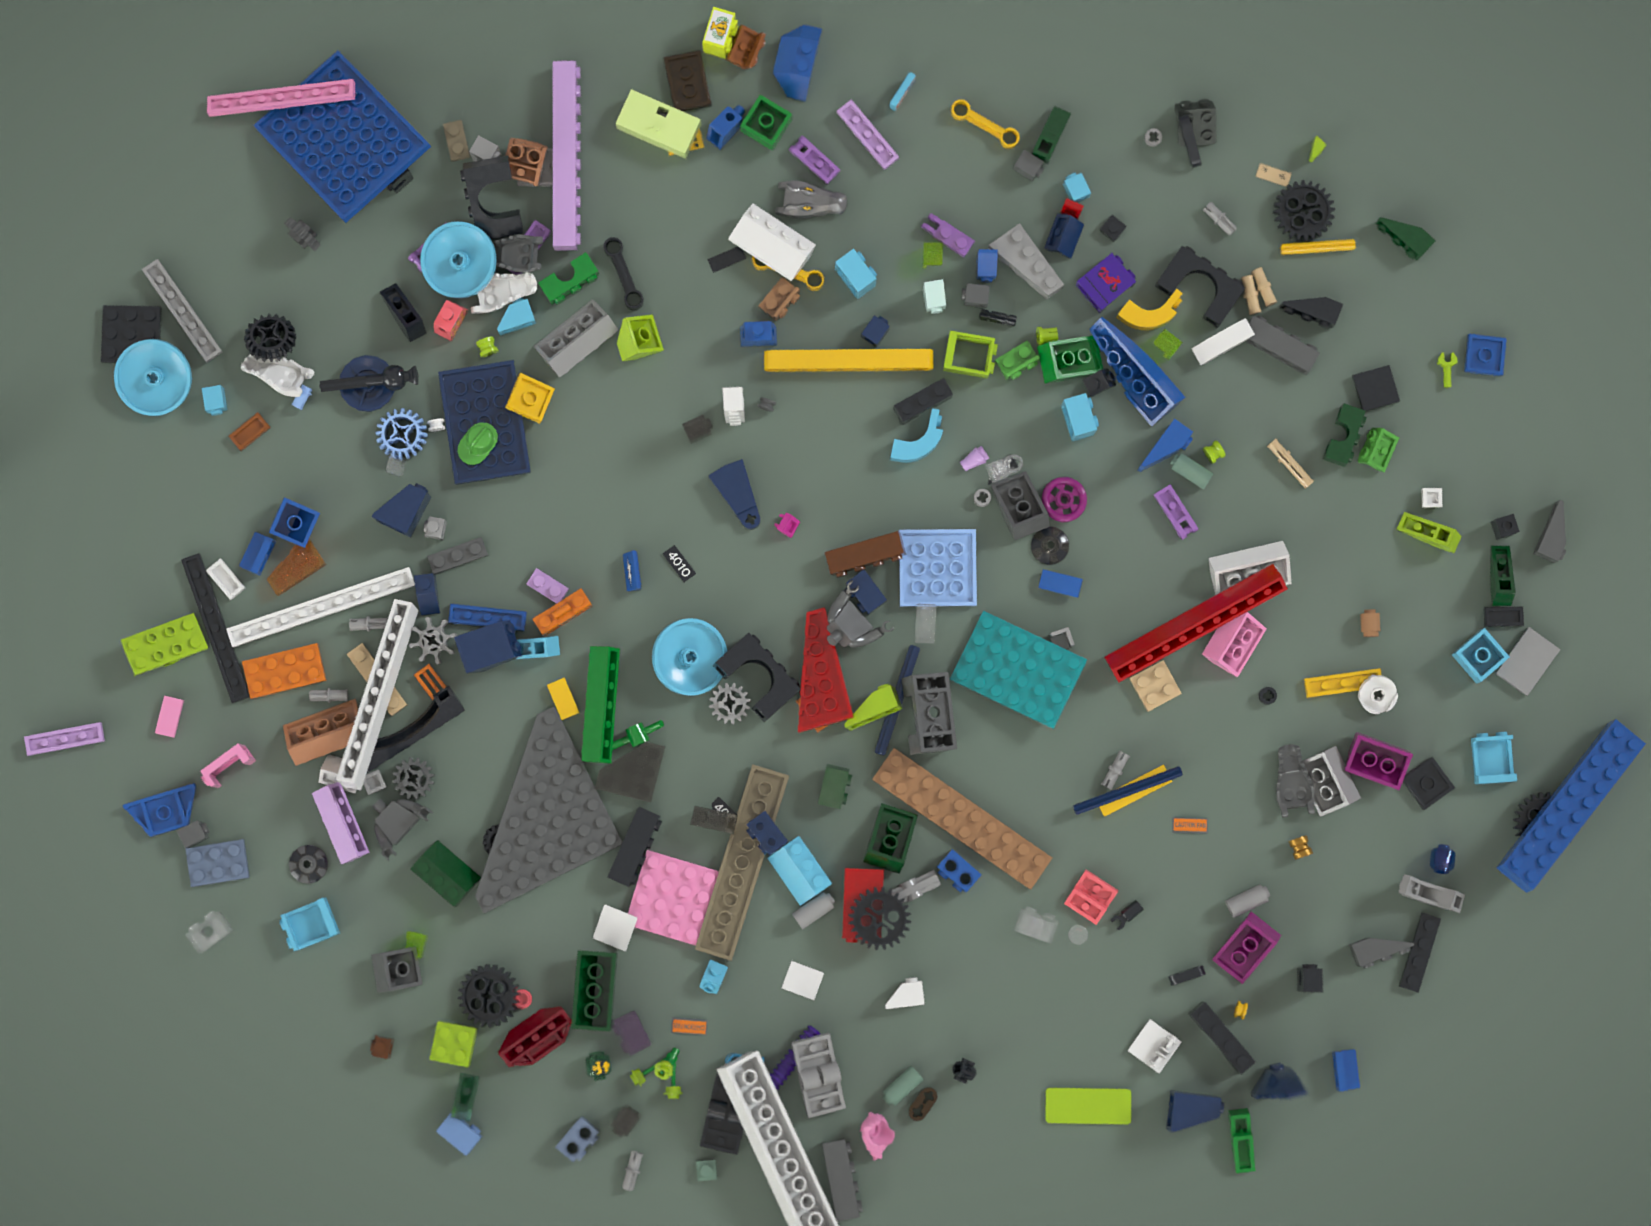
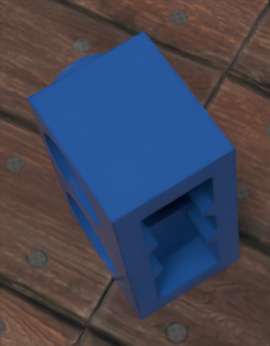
(961, 867)

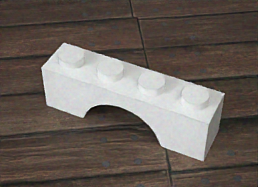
(733, 405)

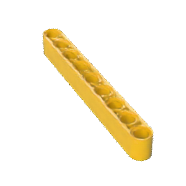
(848, 360)

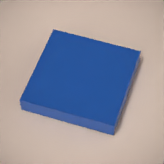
(1485, 355)

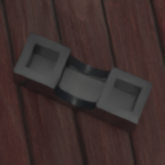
(921, 401)

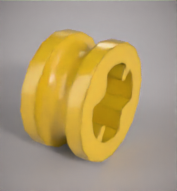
(1240, 1010)

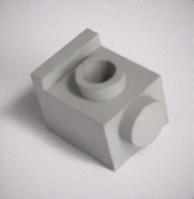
(435, 528)

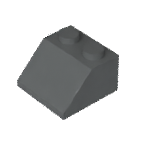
(396, 969)

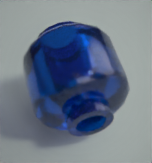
(1442, 859)

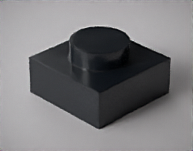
(1113, 228)

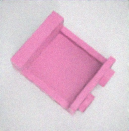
(227, 759)

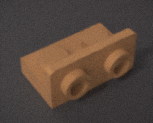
(779, 298)

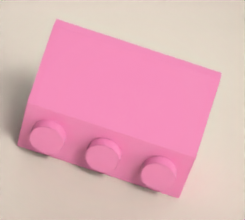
(1234, 643)

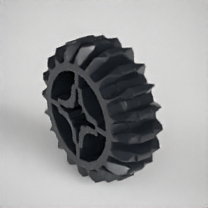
(269, 331)

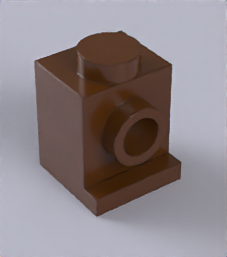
(382, 1047)

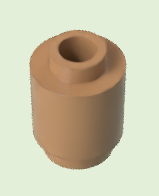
(1370, 623)

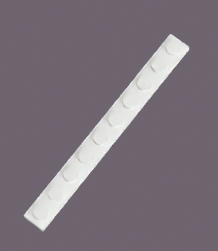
(321, 607)

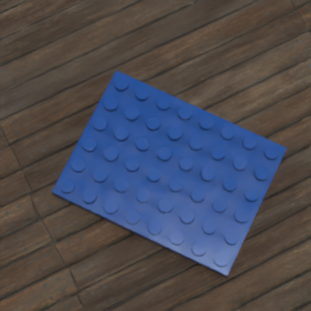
(347, 146)

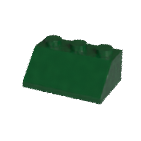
(445, 873)

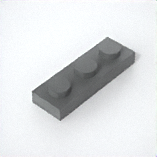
(457, 555)

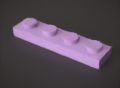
(867, 134)
(64, 739)

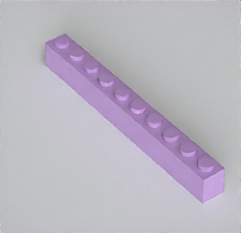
(565, 155)

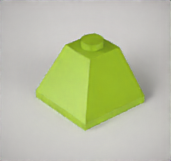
(638, 338)

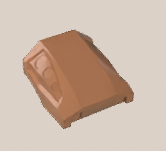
(526, 160)

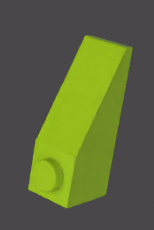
(1430, 532)
(877, 705)

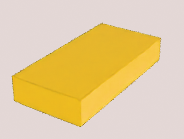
(563, 698)

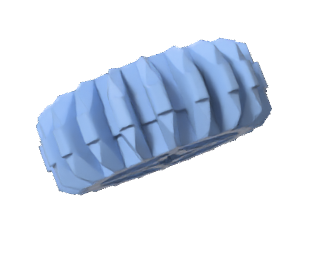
(394, 437)

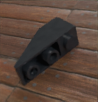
(1321, 310)

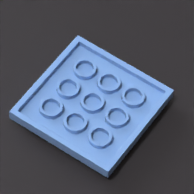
(938, 567)

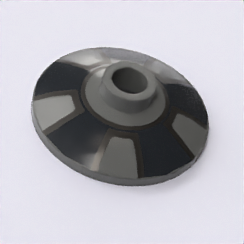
(317, 868)

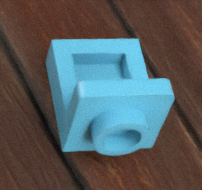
(713, 977)

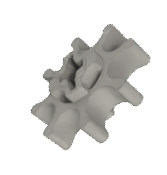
(428, 647)

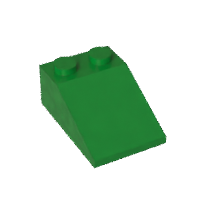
(1069, 359)

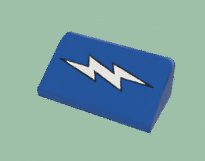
(632, 572)

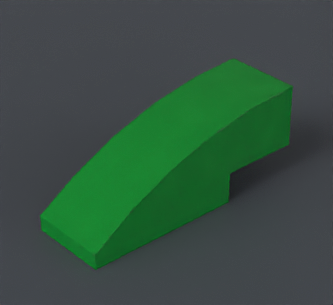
(1241, 1140)

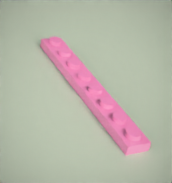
(281, 97)

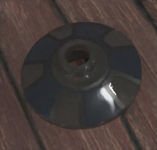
(1050, 555)

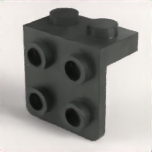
(1202, 119)

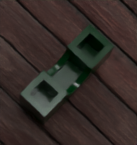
(1351, 420)

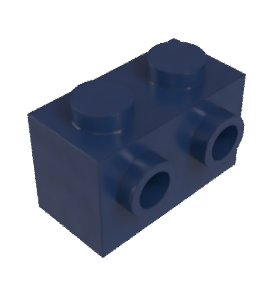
(868, 594)
(767, 833)

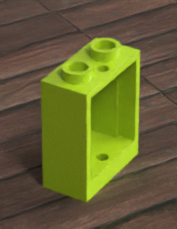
(992, 350)

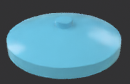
(458, 260)
(152, 377)
(686, 656)

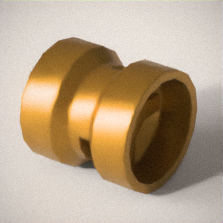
(1300, 847)

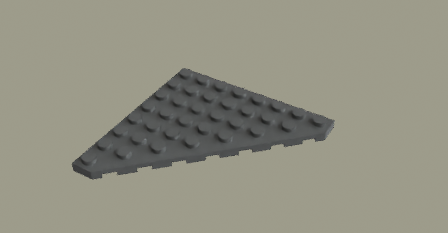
(549, 819)

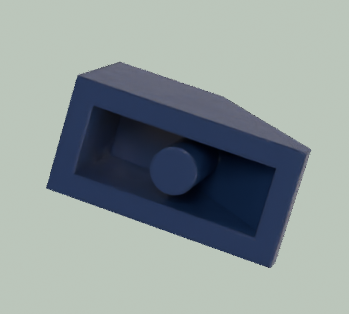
(427, 594)

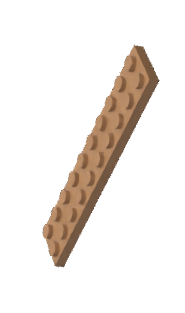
(962, 818)

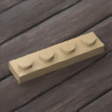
(364, 662)

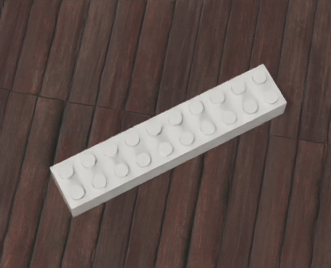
(775, 1142)

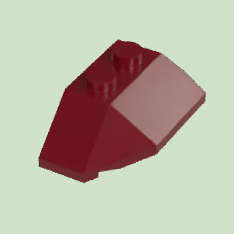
(535, 1037)

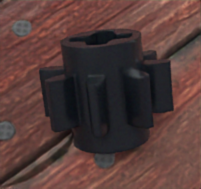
(964, 1070)

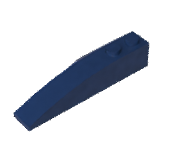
(1279, 1083)

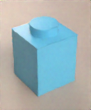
(1076, 187)
(214, 399)

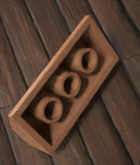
(320, 732)

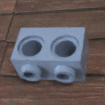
(574, 1136)

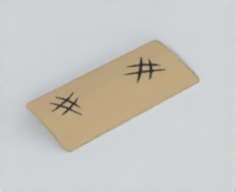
(1273, 175)

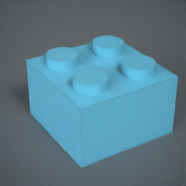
(855, 273)
(1079, 417)
(1480, 655)

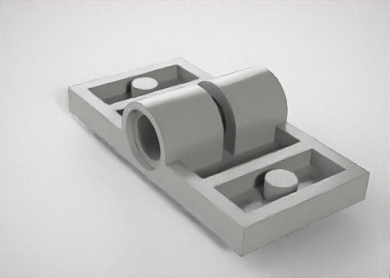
(818, 1075)

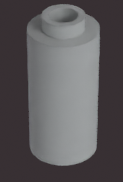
(1247, 900)
(814, 909)

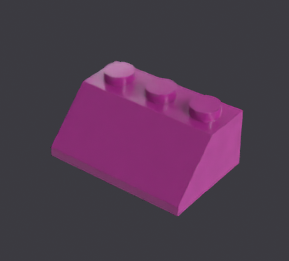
(1378, 760)

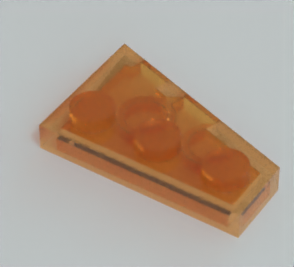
(296, 567)

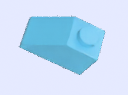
(516, 317)

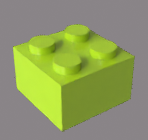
(453, 1043)

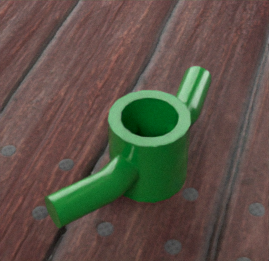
(637, 734)

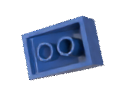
(1171, 442)

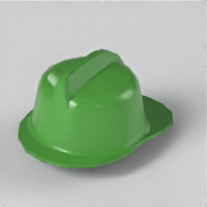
(477, 443)

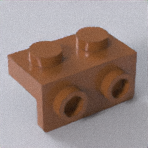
(746, 47)

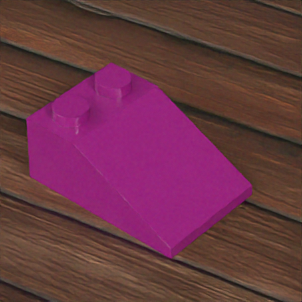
(1247, 947)

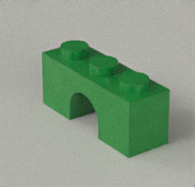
(556, 290)

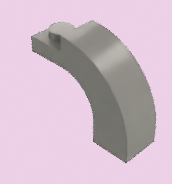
(1431, 894)

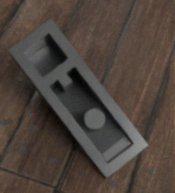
(1553, 537)

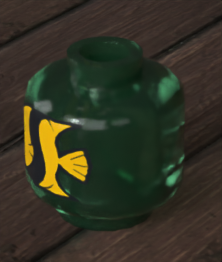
(598, 1065)

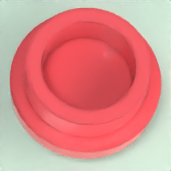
(525, 999)

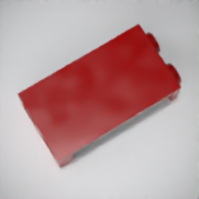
(857, 882)

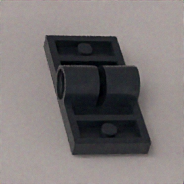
(722, 1124)

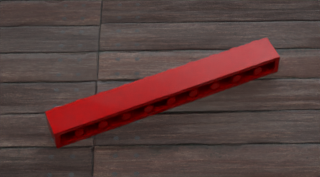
(1196, 622)

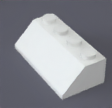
(772, 242)
(1236, 566)

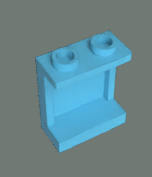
(1493, 758)
(309, 924)

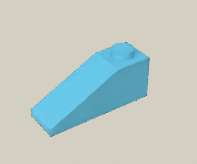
(539, 647)

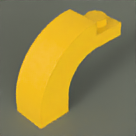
(1149, 319)

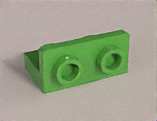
(1017, 360)
(1378, 448)

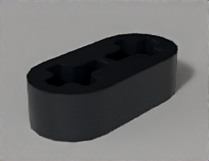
(1186, 975)

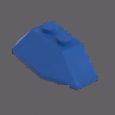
(796, 60)

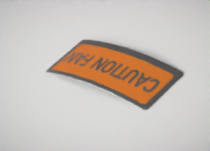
(1190, 825)
(689, 1026)

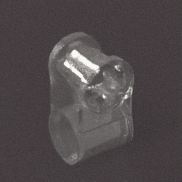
(1000, 468)

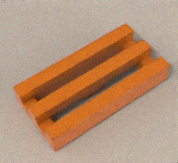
(423, 671)

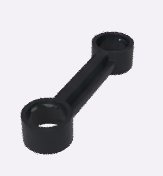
(623, 273)

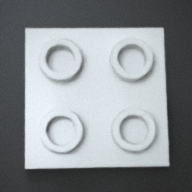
(1154, 1046)

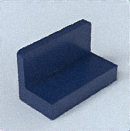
(1064, 235)

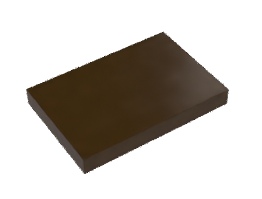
(687, 81)

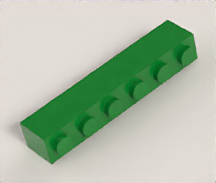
(600, 704)

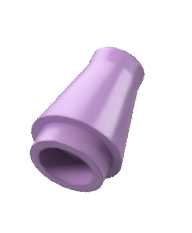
(974, 458)

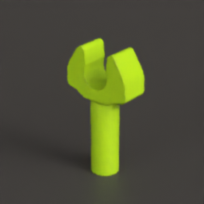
(1447, 367)

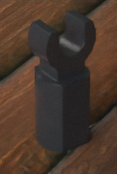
(1128, 914)

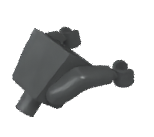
(849, 625)
(396, 821)

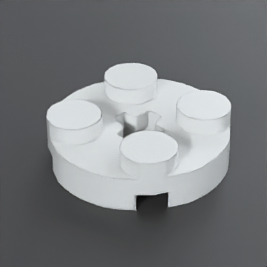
(1388, 692)

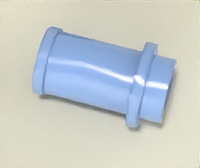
(300, 401)

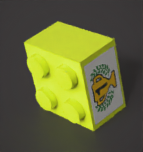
(719, 33)

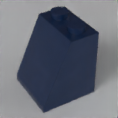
(404, 509)
(488, 647)
(1192, 1109)

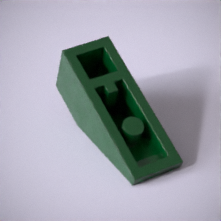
(1501, 576)

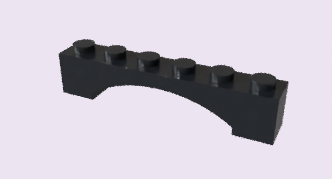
(441, 710)

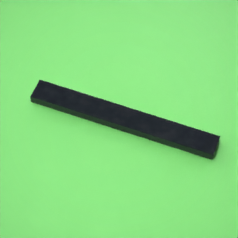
(215, 628)

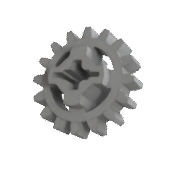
(738, 702)

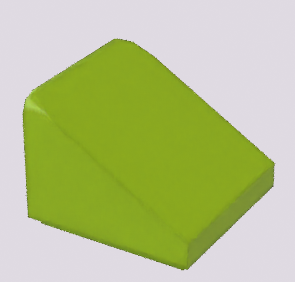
(1317, 147)

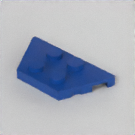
(163, 811)

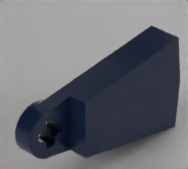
(736, 490)

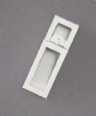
(1223, 341)

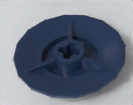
(366, 398)

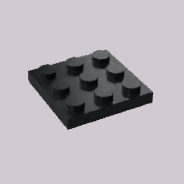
(126, 326)

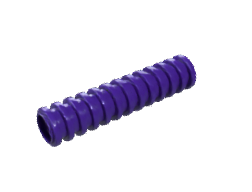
(788, 1063)

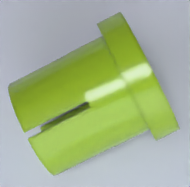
(1046, 335)

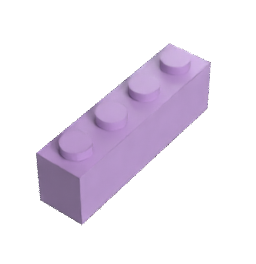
(340, 823)

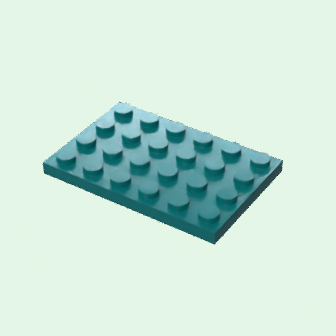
(1018, 669)

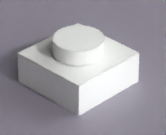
(1431, 497)

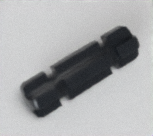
(997, 317)

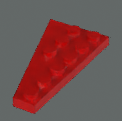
(822, 683)

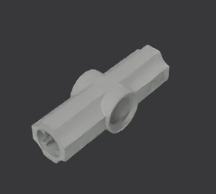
(916, 887)

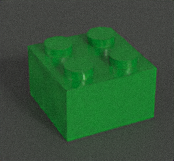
(766, 122)

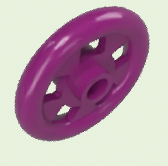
(1078, 490)

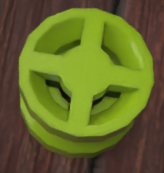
(487, 346)
(1214, 452)

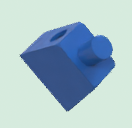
(725, 126)
(758, 334)

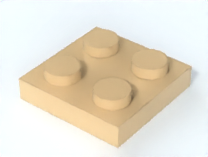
(1155, 686)

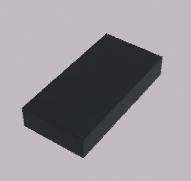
(1503, 616)

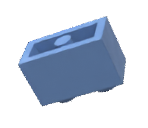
(460, 1134)

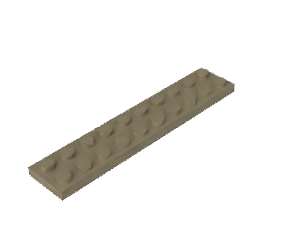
(740, 866)

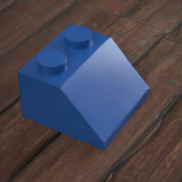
(294, 522)

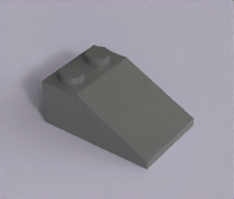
(1020, 505)

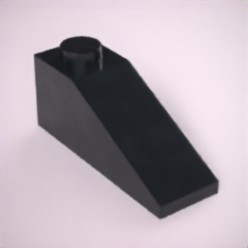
(403, 312)

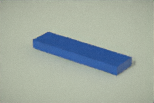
(485, 616)

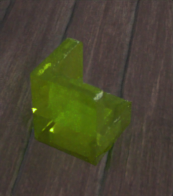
(932, 254)
(1167, 343)
(418, 940)

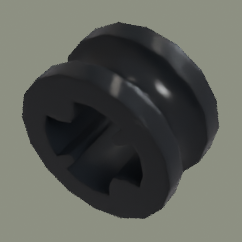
(1271, 700)

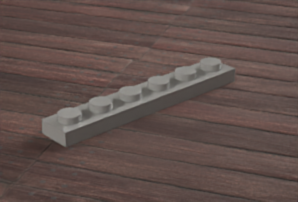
(182, 310)

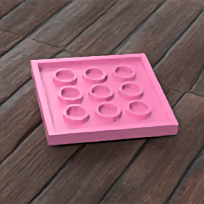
(672, 897)

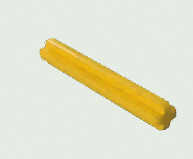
(1319, 246)

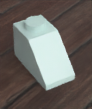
(934, 296)

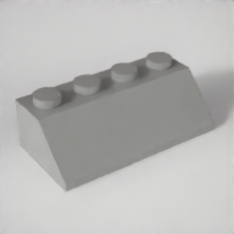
(576, 338)

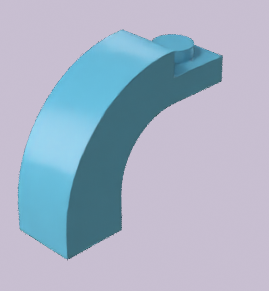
(916, 450)

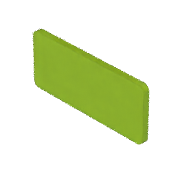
(1088, 1106)

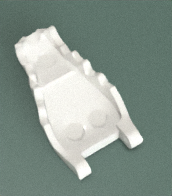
(504, 290)
(282, 375)

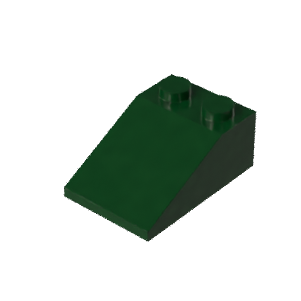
(890, 838)

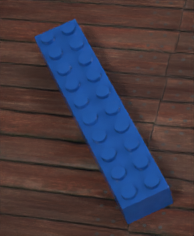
(1570, 806)

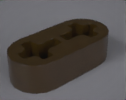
(926, 1107)

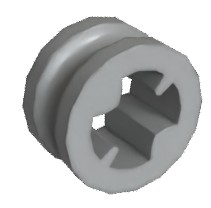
(1147, 137)
(987, 500)

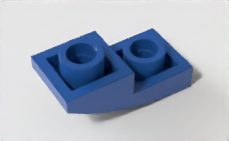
(1060, 583)

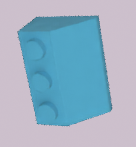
(799, 870)

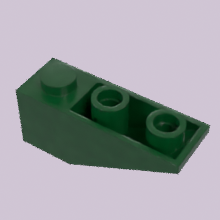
(1051, 134)
(1409, 237)

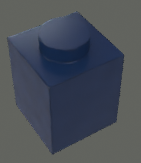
(875, 330)

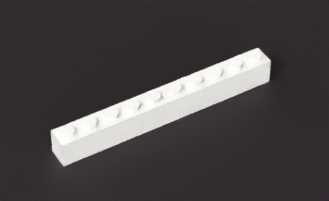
(377, 694)

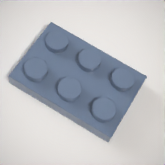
(217, 863)

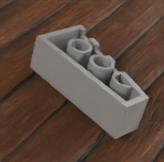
(1026, 260)

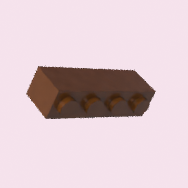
(865, 553)

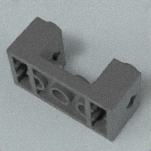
(931, 733)

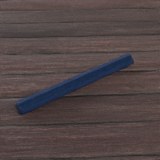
(890, 720)
(1127, 790)

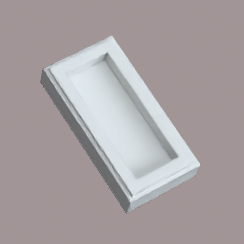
(225, 579)

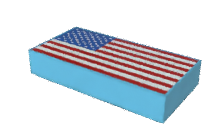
(902, 91)

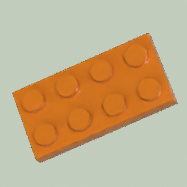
(284, 671)

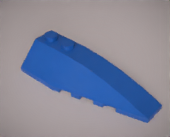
(1141, 377)

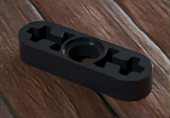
(1189, 140)

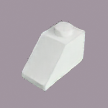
(907, 995)

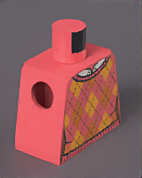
(449, 319)

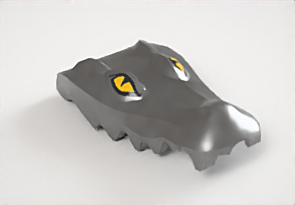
(806, 200)

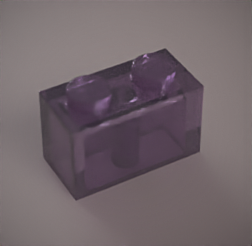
(631, 1032)

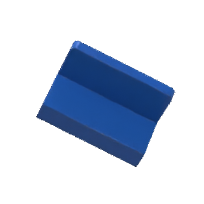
(257, 553)
(1345, 1070)

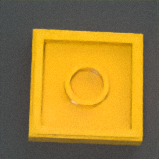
(529, 398)

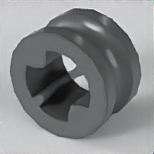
(766, 404)

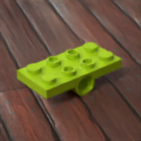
(164, 644)

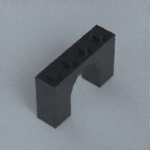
(477, 176)
(1188, 263)
(750, 651)

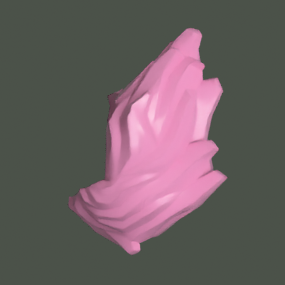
(876, 1134)

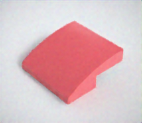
(1091, 897)

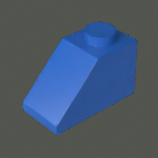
(986, 265)

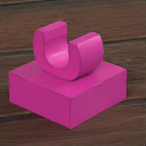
(787, 525)

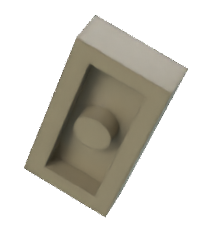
(456, 140)

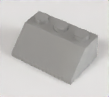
(1331, 782)

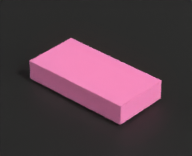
(169, 716)

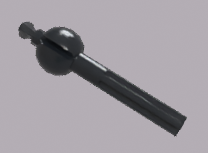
(392, 378)

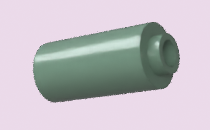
(1191, 470)
(902, 1086)

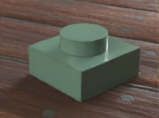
(706, 1170)

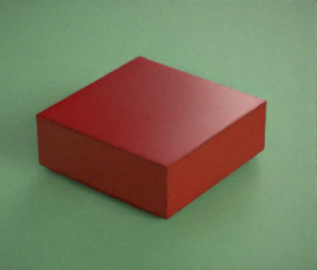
(1072, 208)

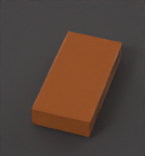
(249, 431)

